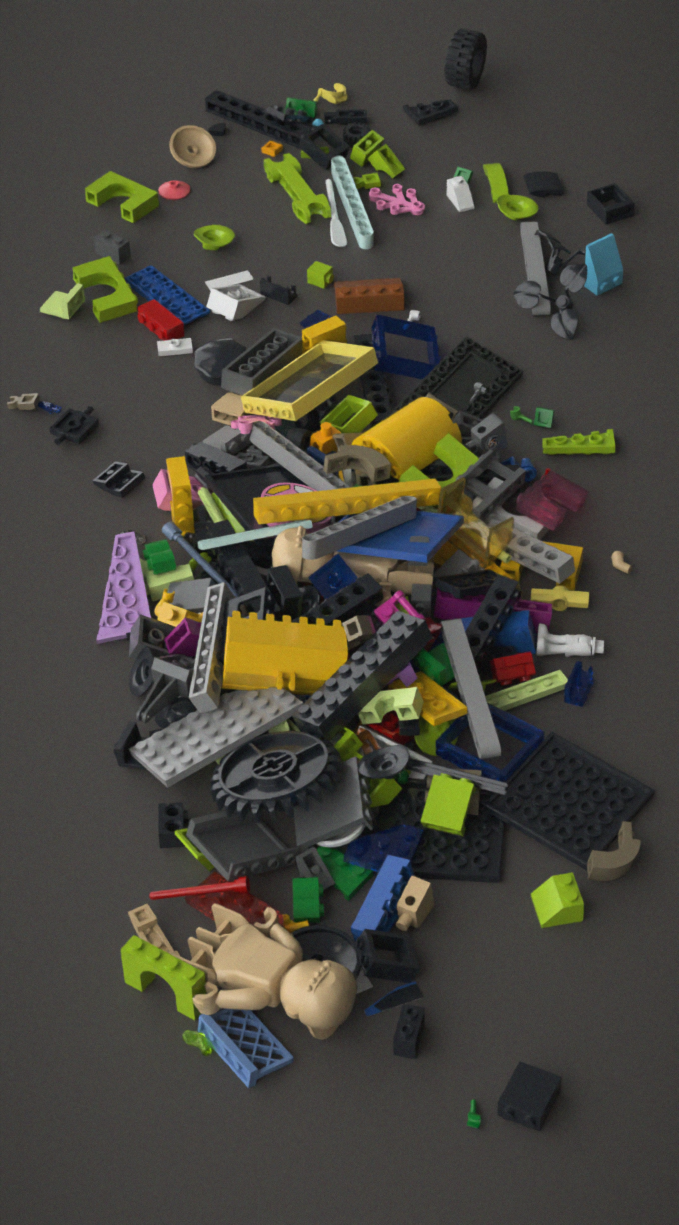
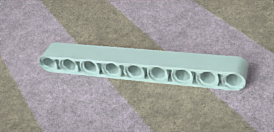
(352, 202)

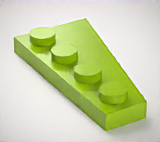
(589, 444)

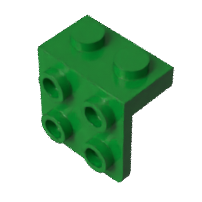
(435, 664)

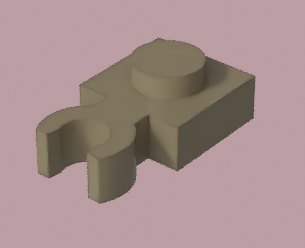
(25, 402)

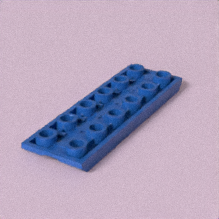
(154, 285)

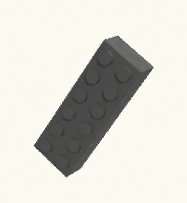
(261, 361)

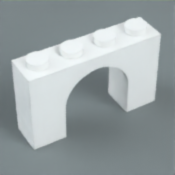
(521, 523)

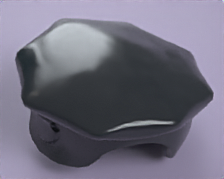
(214, 357)

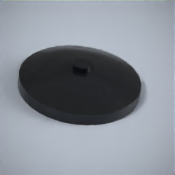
(328, 944)

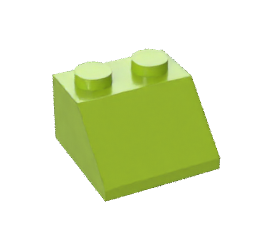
(558, 901)

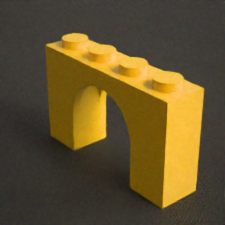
(181, 494)
(515, 569)

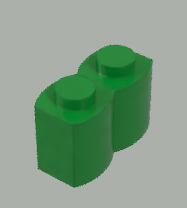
(159, 557)
(306, 900)

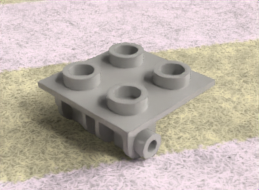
(457, 564)

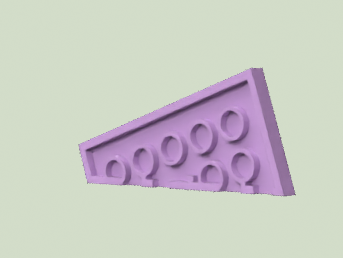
(124, 592)

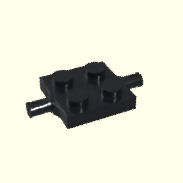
(74, 425)

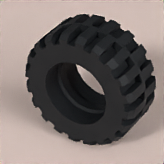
(465, 59)

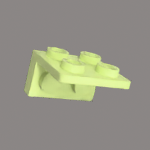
(64, 304)

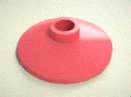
(174, 190)

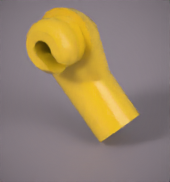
(291, 926)

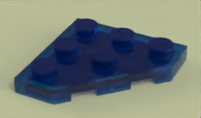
(373, 849)

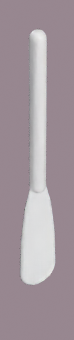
(336, 229)

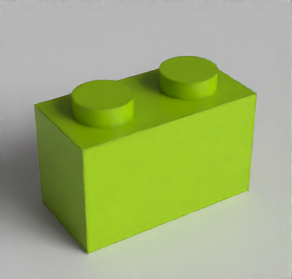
(366, 147)

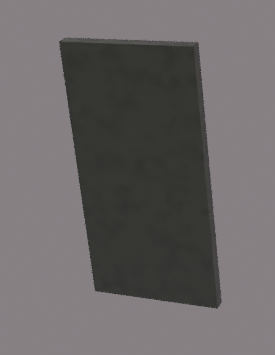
(458, 372)

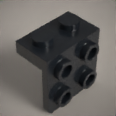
(128, 739)

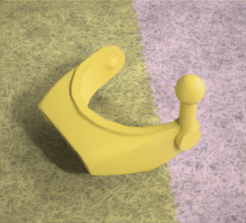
(333, 97)

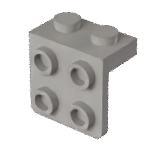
(228, 440)

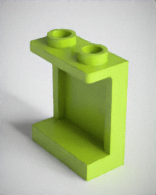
(448, 804)

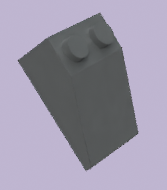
(150, 634)

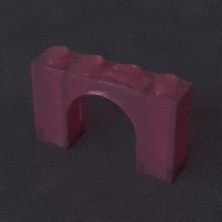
(537, 499)

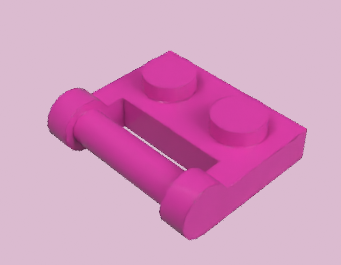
(387, 609)

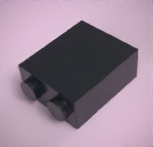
(529, 1096)

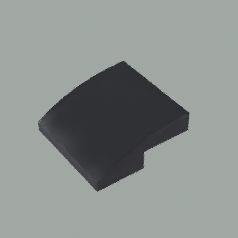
(542, 183)
(118, 479)

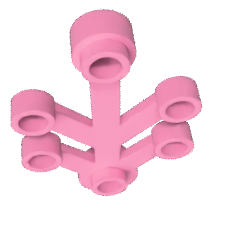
(394, 203)
(245, 423)

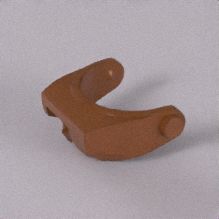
(365, 735)

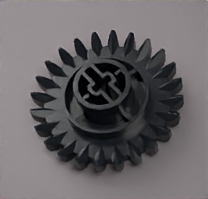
(275, 774)

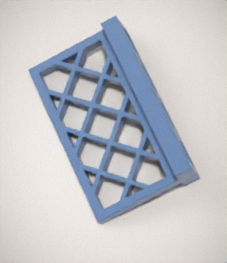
(230, 1050)

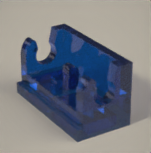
(578, 685)

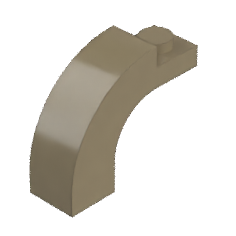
(359, 458)
(358, 631)
(615, 864)

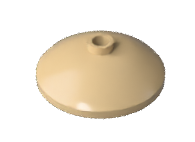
(195, 140)

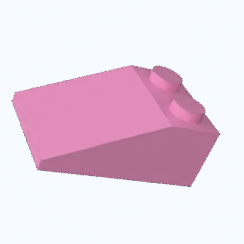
(163, 491)

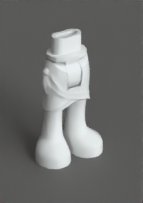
(569, 644)

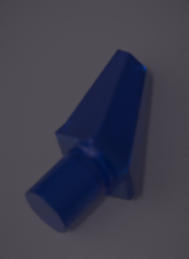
(49, 407)

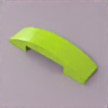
(496, 179)

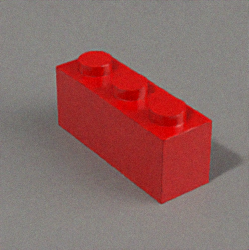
(160, 321)

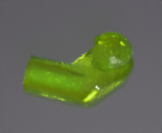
(199, 1040)

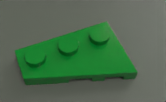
(347, 877)

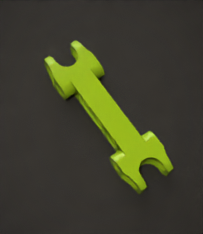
(304, 200)

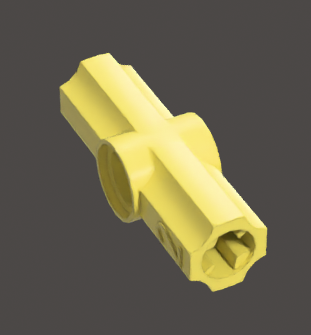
(561, 598)

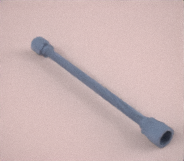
(173, 533)

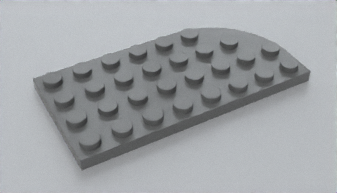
(212, 734)

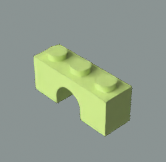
(405, 702)

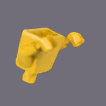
(172, 614)

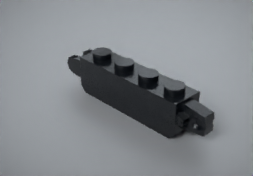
(260, 556)

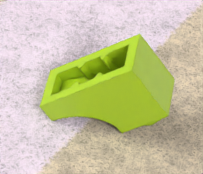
(385, 160)

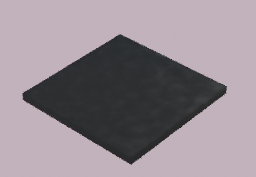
(239, 488)

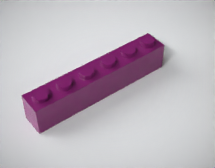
(454, 608)

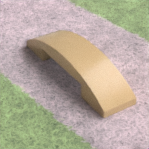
(148, 929)

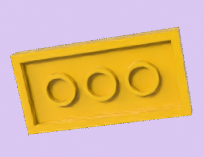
(438, 704)

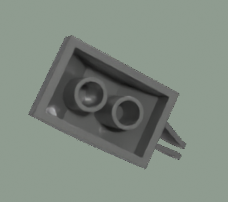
(171, 680)

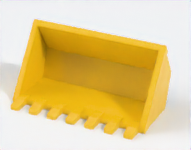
(281, 653)

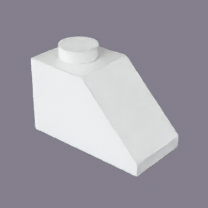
(459, 194)

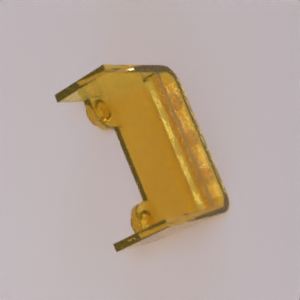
(474, 536)

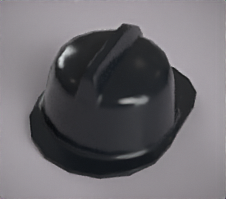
(176, 711)

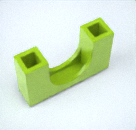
(111, 185)
(106, 272)
(452, 454)
(143, 960)

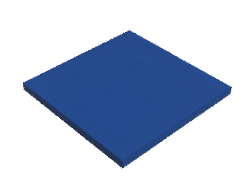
(396, 541)

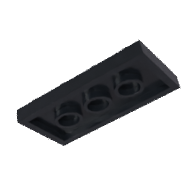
(466, 583)

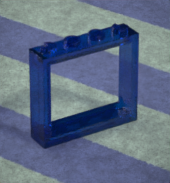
(399, 365)
(503, 721)

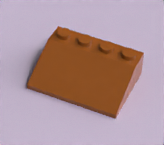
(369, 295)

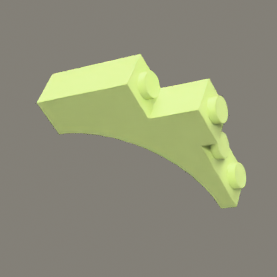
(157, 583)

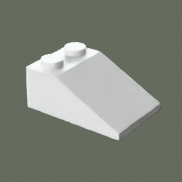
(233, 301)

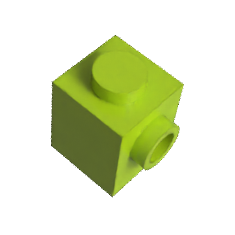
(320, 274)

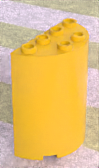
(410, 435)

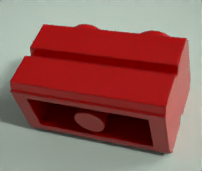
(512, 668)

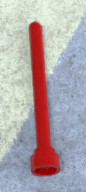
(240, 885)

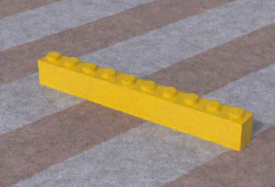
(341, 501)

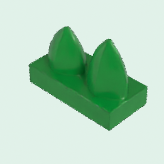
(302, 104)

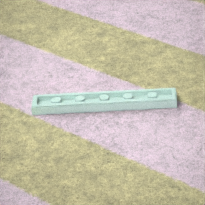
(252, 534)

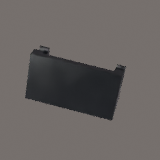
(276, 291)

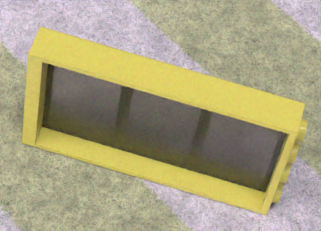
(309, 380)

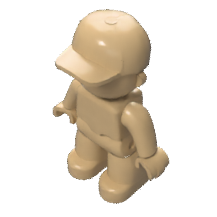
(388, 572)
(267, 972)

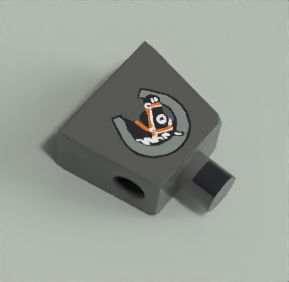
(488, 435)

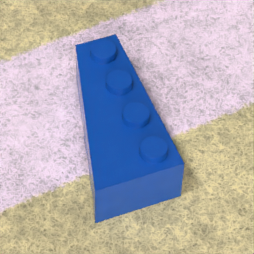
(517, 632)
(380, 906)

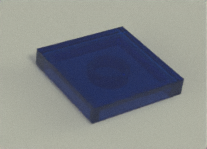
(332, 577)

